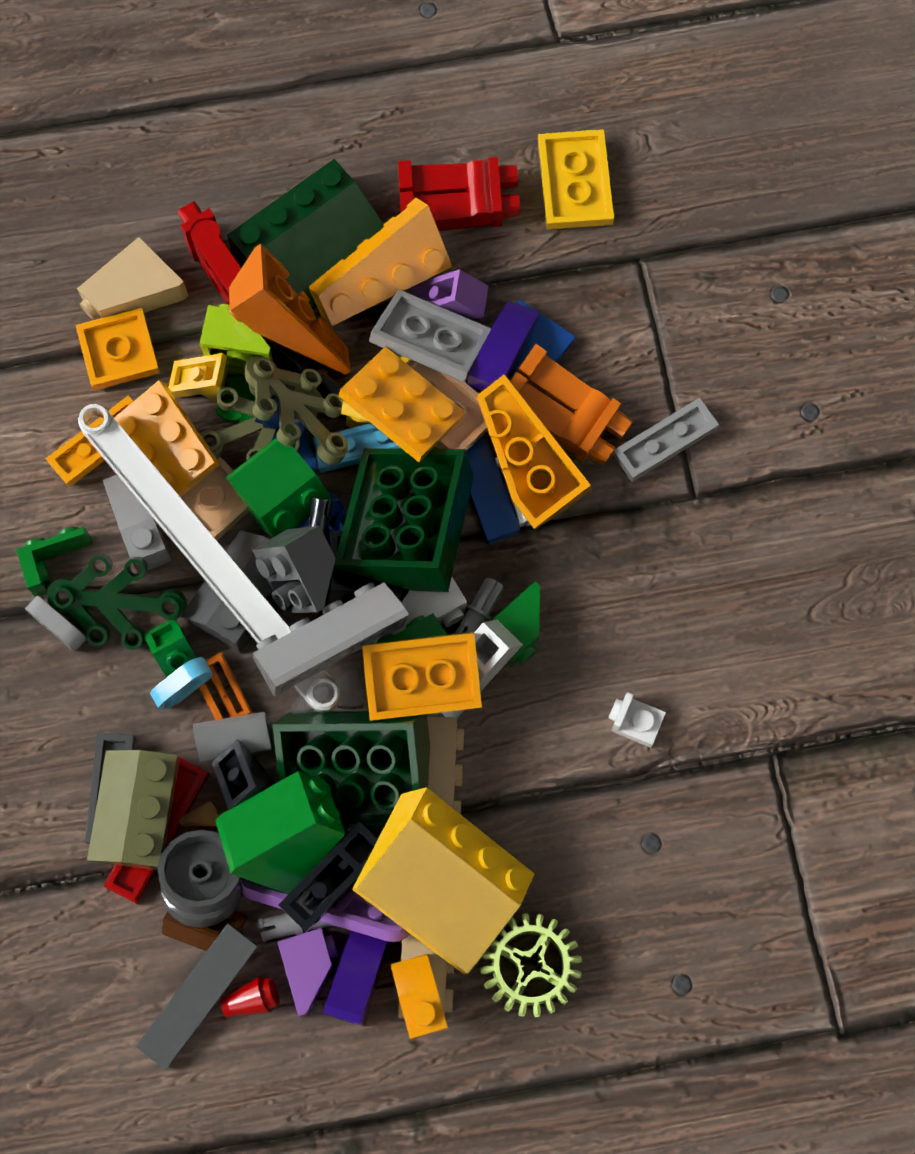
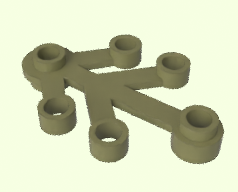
(265, 376)
(246, 427)

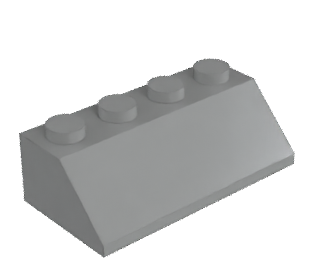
(329, 638)

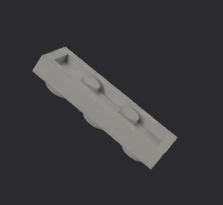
(665, 439)

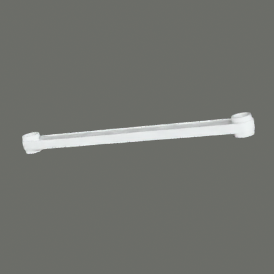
(194, 540)

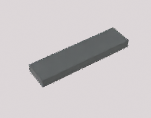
(197, 996)

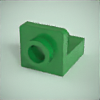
(169, 646)

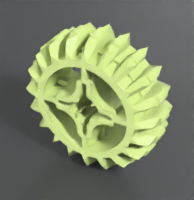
(560, 981)

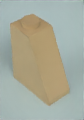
(131, 281)

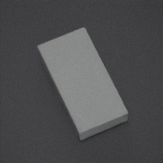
(218, 735)

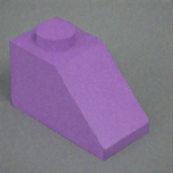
(455, 292)
(307, 966)

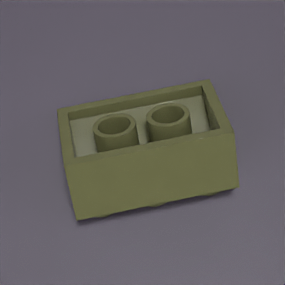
(133, 808)

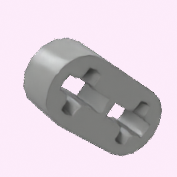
(55, 623)

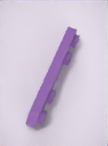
(350, 913)

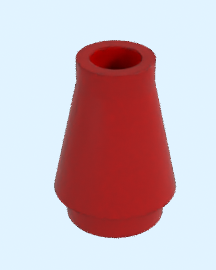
(252, 998)

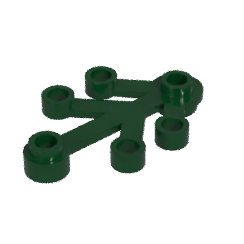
(110, 601)

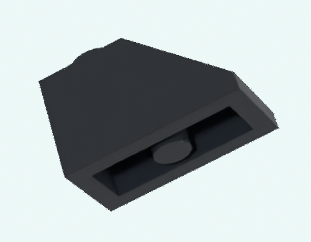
(240, 774)

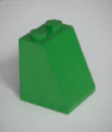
(281, 832)

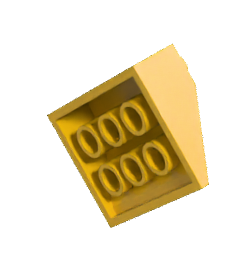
(442, 879)

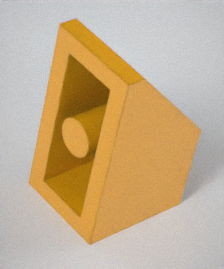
(419, 997)

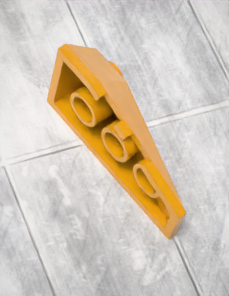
(533, 463)

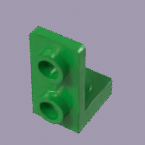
(38, 549)

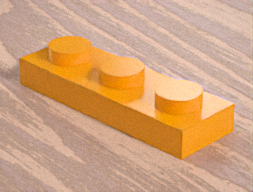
(78, 455)

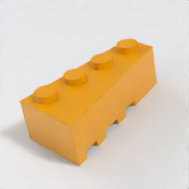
(393, 259)

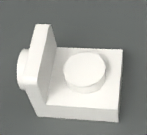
(636, 720)

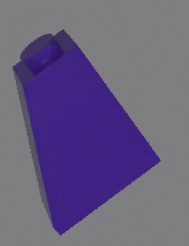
(356, 978)

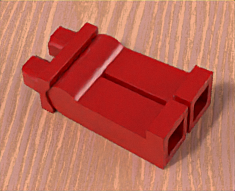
(461, 193)
(207, 245)

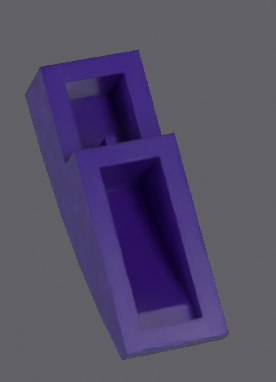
(503, 345)

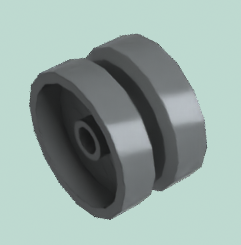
(198, 880)

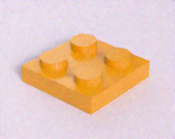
(117, 349)

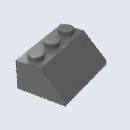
(210, 612)

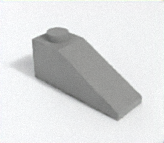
(136, 525)

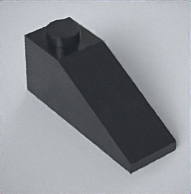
(330, 878)

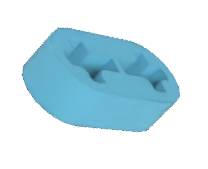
(181, 683)

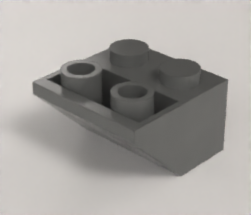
(297, 568)

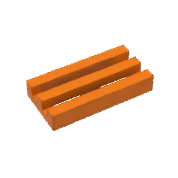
(219, 658)

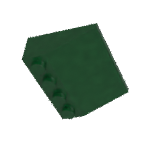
(310, 226)
(406, 518)
(359, 759)

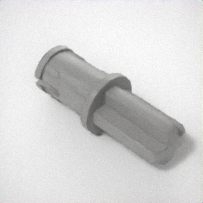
(481, 606)

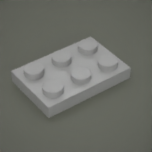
(429, 335)

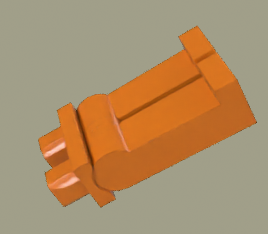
(569, 407)

